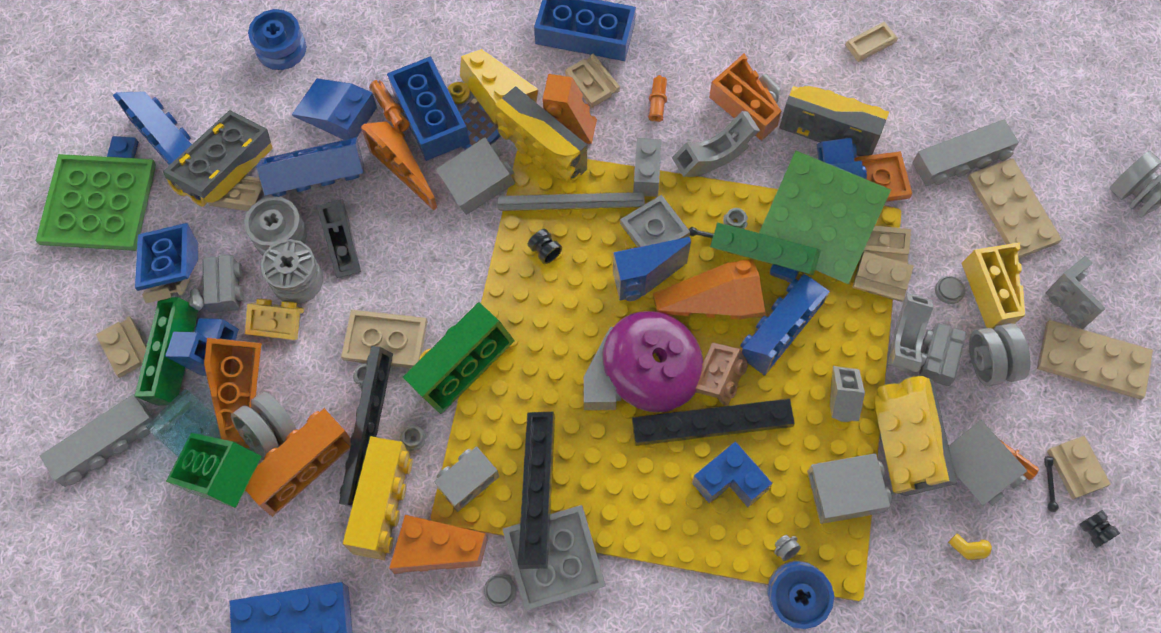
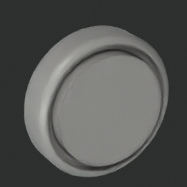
(950, 290)
(499, 590)

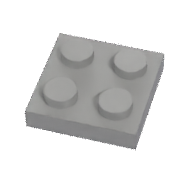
(654, 223)

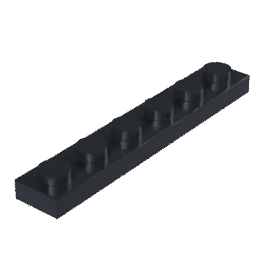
(367, 419)
(712, 422)
(536, 491)

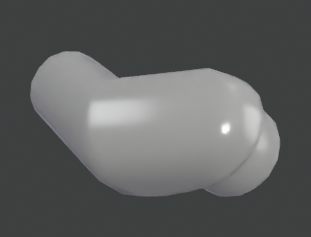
(772, 87)

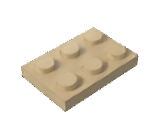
(393, 332)

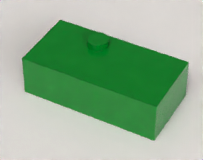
(459, 358)
(214, 469)

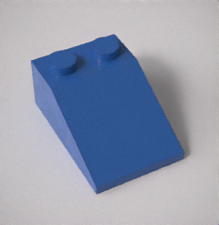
(336, 107)
(165, 256)
(645, 267)

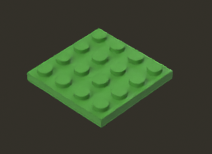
(96, 202)
(827, 212)

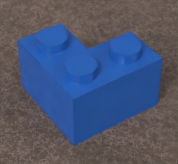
(841, 155)
(190, 347)
(733, 470)

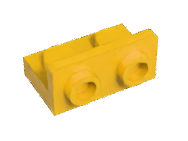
(273, 319)

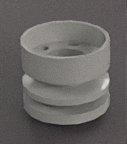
(1142, 182)
(296, 283)

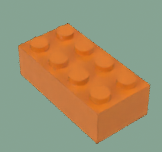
(297, 461)

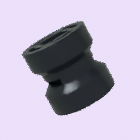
(544, 246)
(1099, 528)

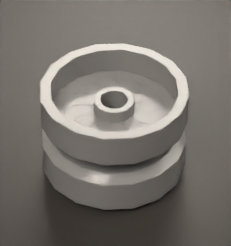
(273, 221)
(999, 354)
(263, 424)

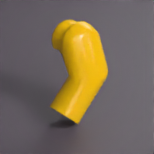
(971, 550)

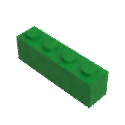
(765, 248)
(160, 376)

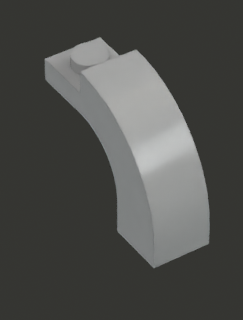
(705, 156)
(909, 333)

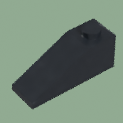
(339, 238)

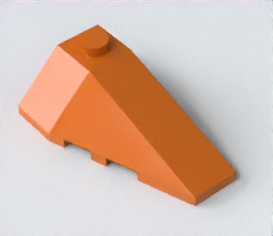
(395, 154)

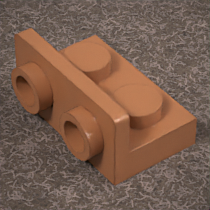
(721, 372)

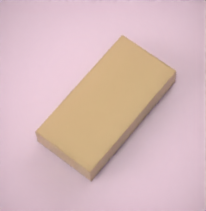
(871, 41)

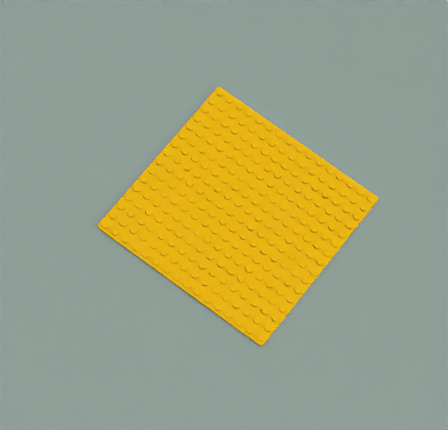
(643, 495)

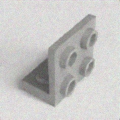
(1074, 297)

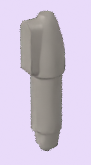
(196, 300)

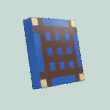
(478, 124)

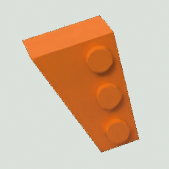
(741, 90)
(565, 103)
(435, 545)

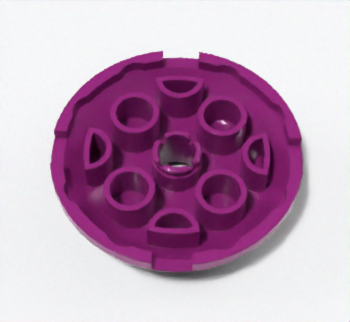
(638, 376)

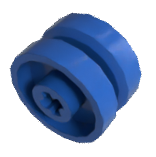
(277, 39)
(812, 606)

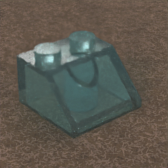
(181, 418)

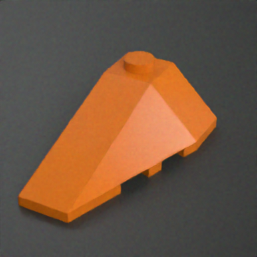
(725, 290)
(232, 380)

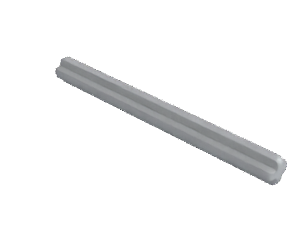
(570, 201)

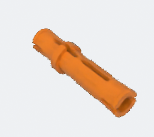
(392, 111)

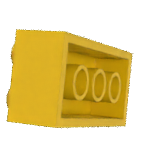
(377, 499)

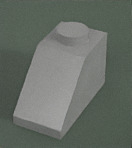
(846, 394)

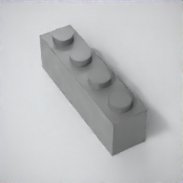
(965, 153)
(97, 441)

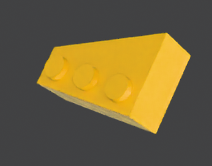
(491, 80)
(996, 283)

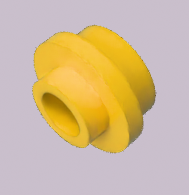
(463, 96)

